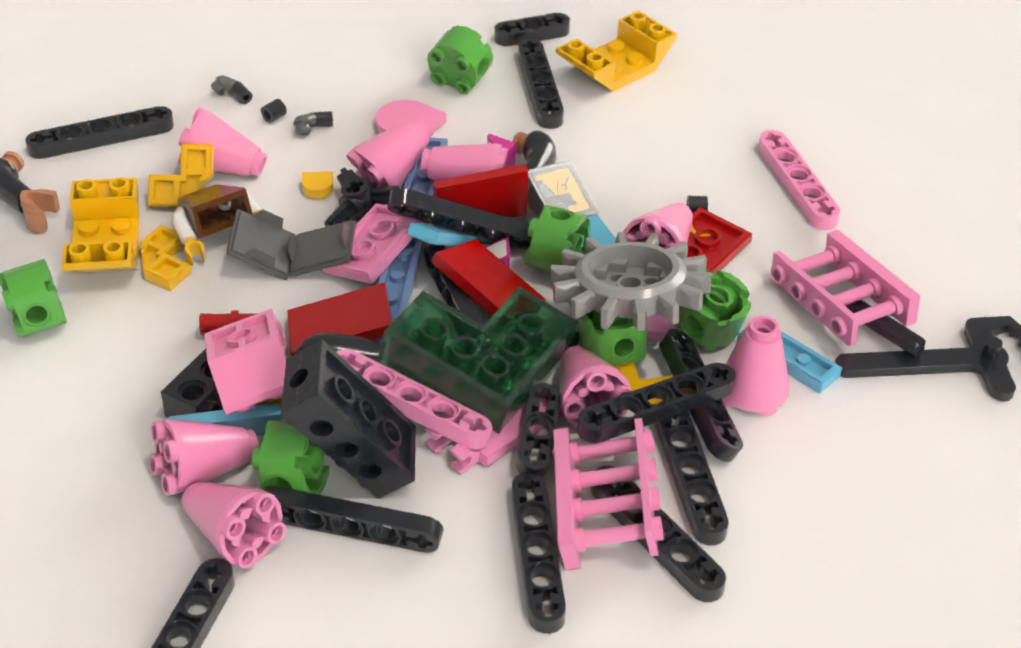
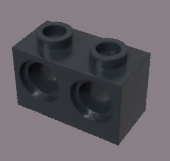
(192, 390)

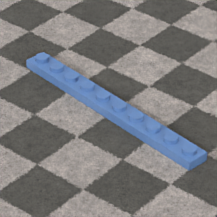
(402, 272)

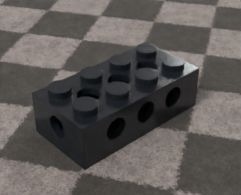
(349, 419)

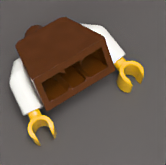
(207, 213)

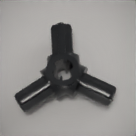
(357, 197)

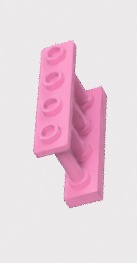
(858, 267)
(572, 509)

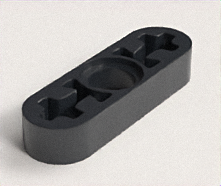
(536, 27)
(547, 419)

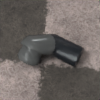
(235, 87)
(314, 119)

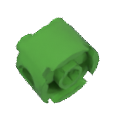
(459, 59)
(553, 233)
(32, 298)
(720, 315)
(615, 345)
(289, 460)

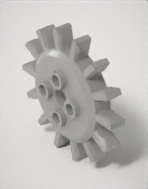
(630, 280)

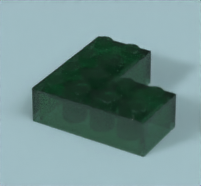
(477, 364)

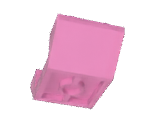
(247, 361)

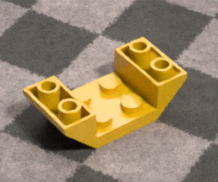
(631, 56)
(103, 226)

